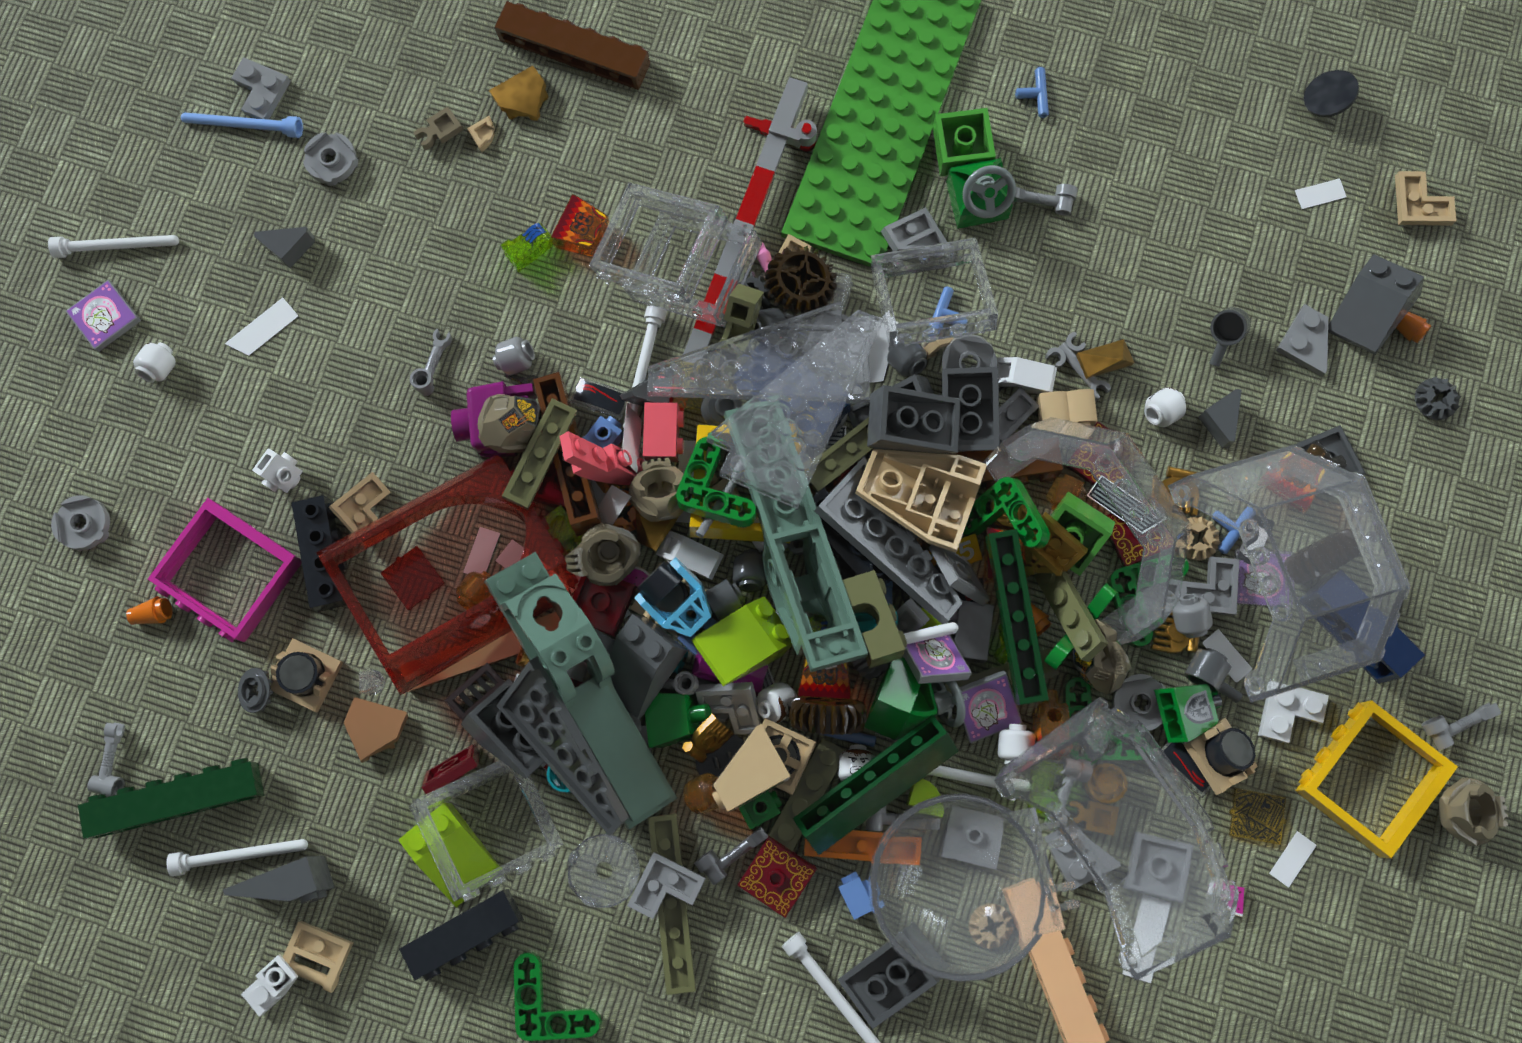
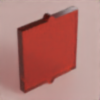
(412, 578)

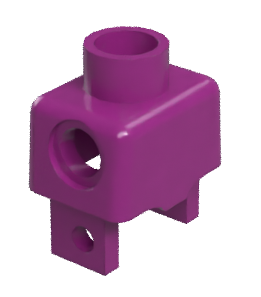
(465, 420)

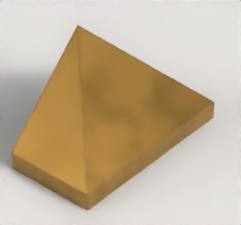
(1105, 358)
(652, 533)

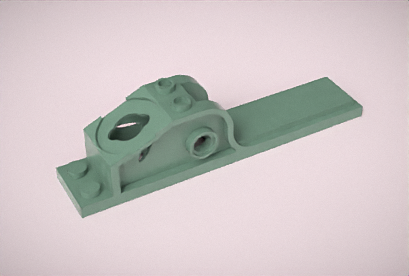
(818, 592)
(594, 702)

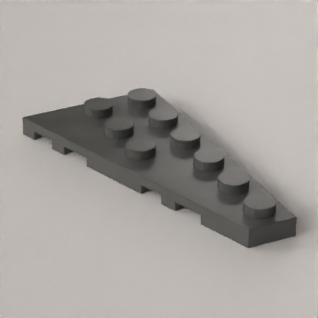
(888, 546)
(548, 727)

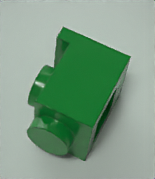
(755, 818)

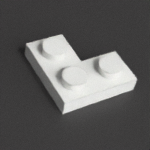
(1283, 708)

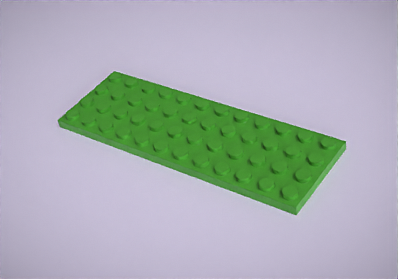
(879, 125)

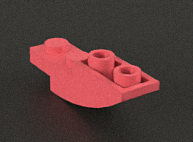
(597, 462)

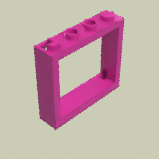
(185, 545)

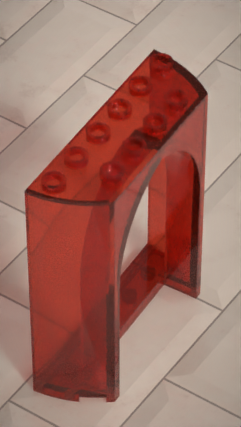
(475, 626)

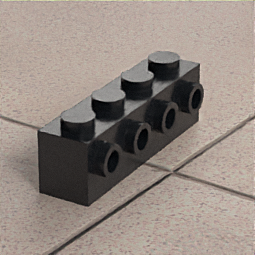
(316, 530)
(844, 551)
(461, 934)

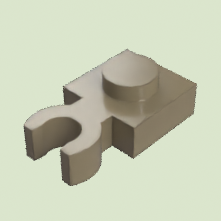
(441, 126)

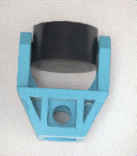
(660, 583)

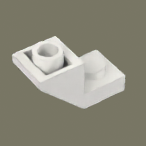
(1027, 374)
(692, 554)
(270, 986)

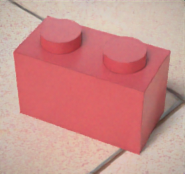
(662, 431)

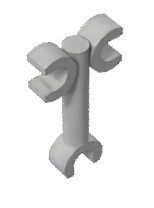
(1068, 352)

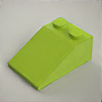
(743, 641)
(463, 846)

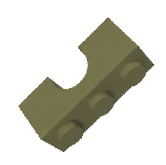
(742, 311)
(867, 596)

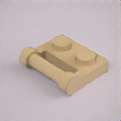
(319, 947)

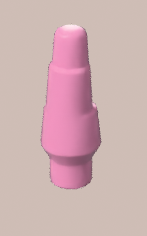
(764, 257)

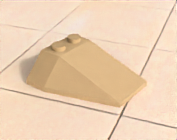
(923, 492)

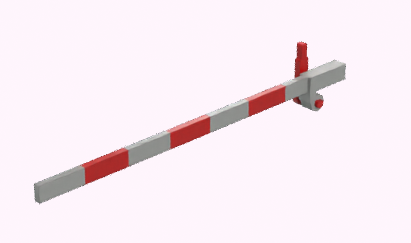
(779, 133)

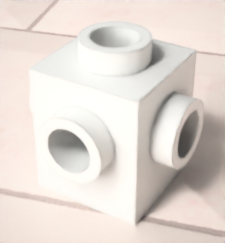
(278, 471)

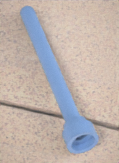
(290, 126)

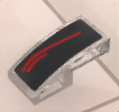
(599, 397)
(1187, 768)

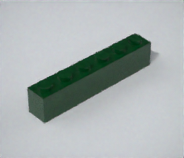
(1016, 617)
(875, 784)
(170, 800)

